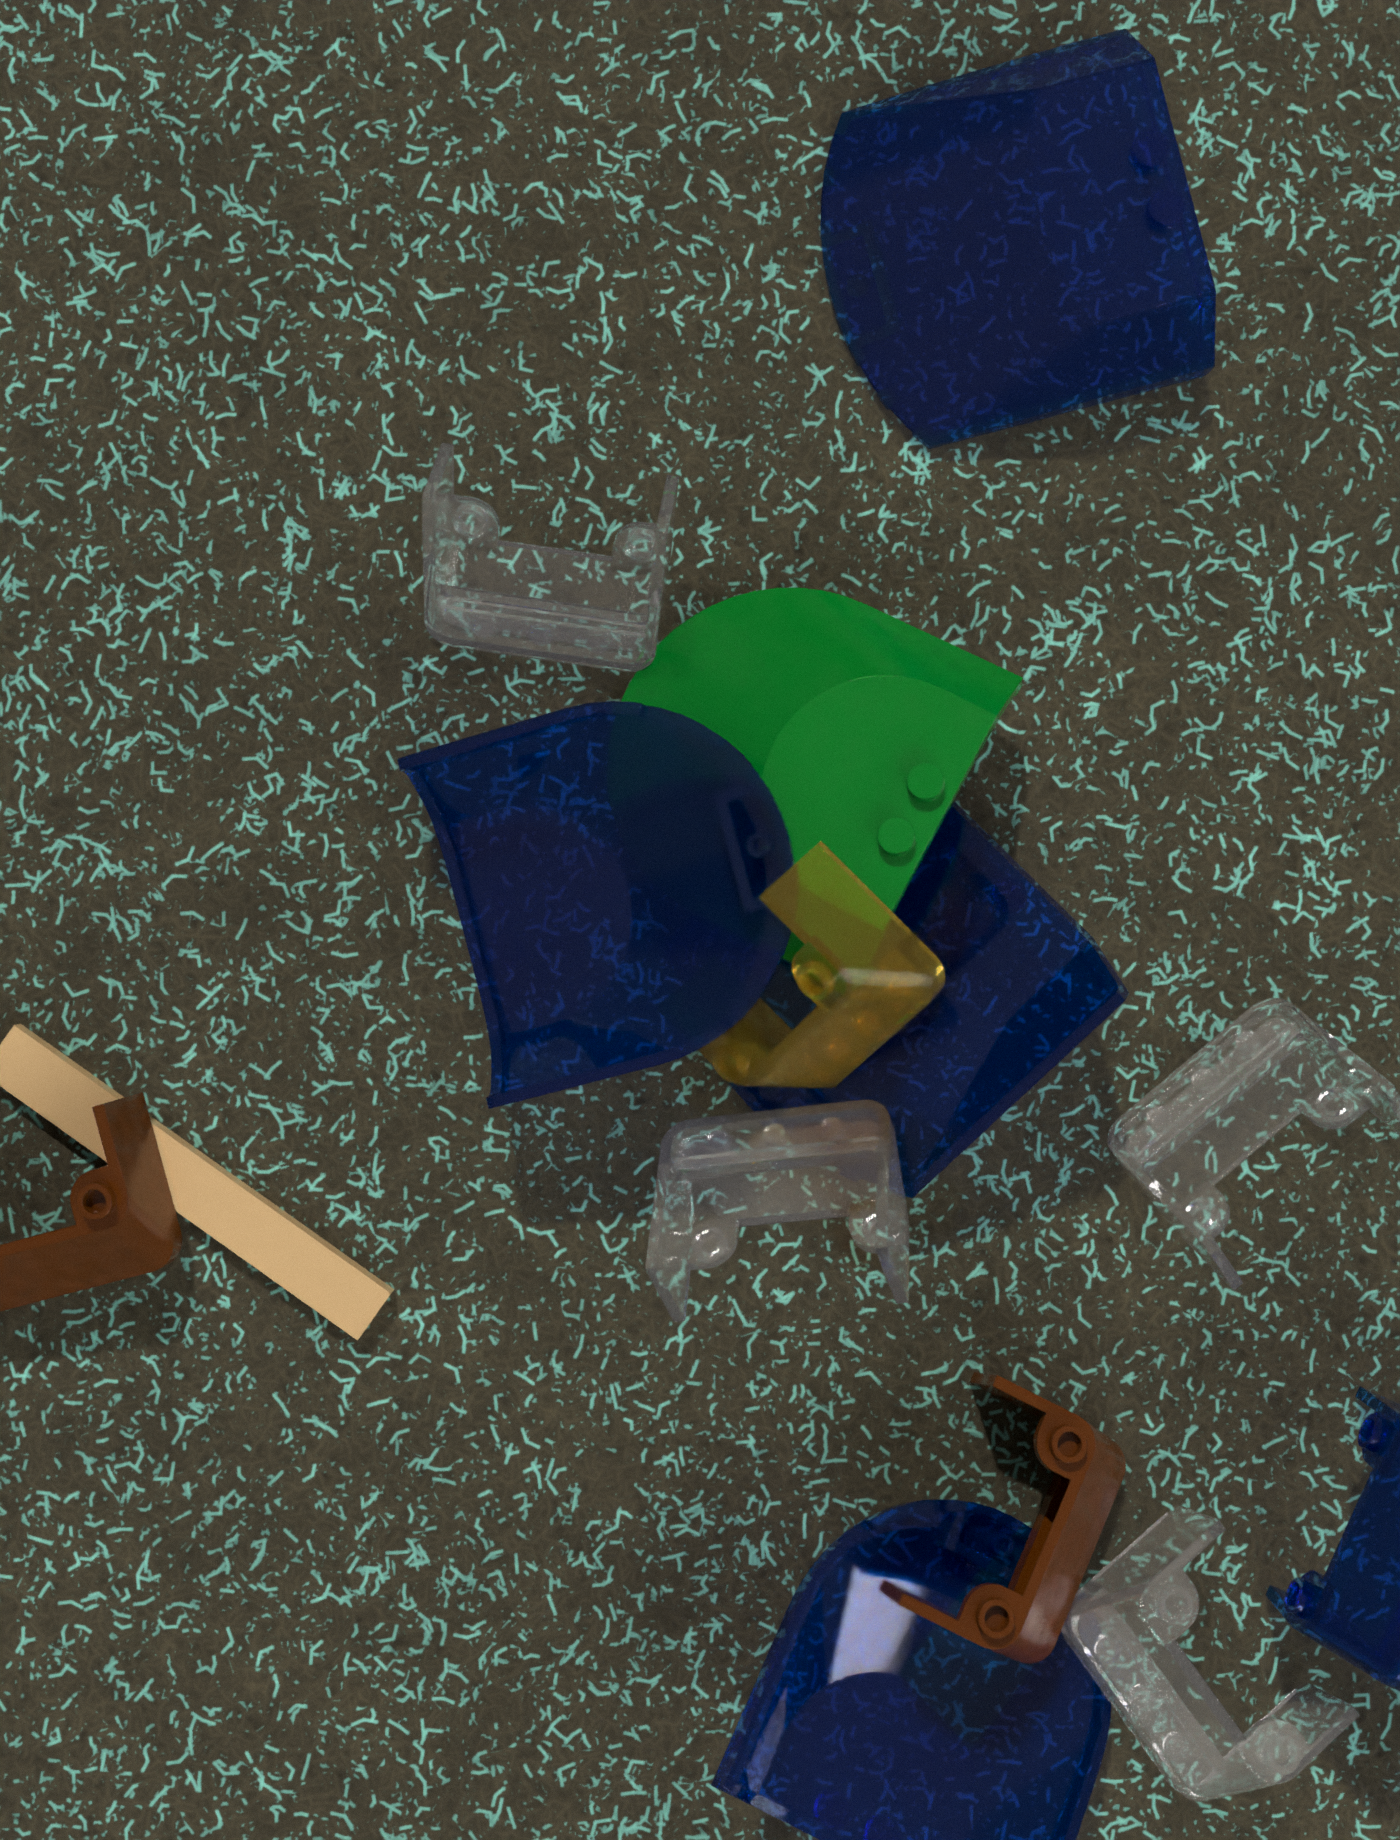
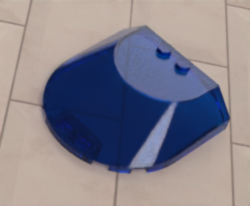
(606, 887)
(900, 1726)

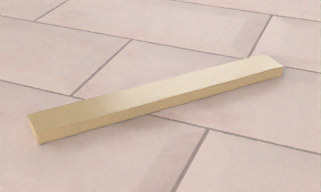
(201, 1189)

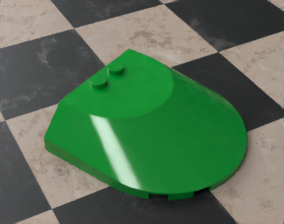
(840, 714)

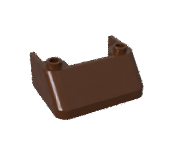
(119, 1212)
(1031, 1611)

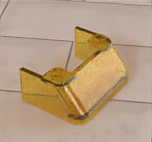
(856, 968)

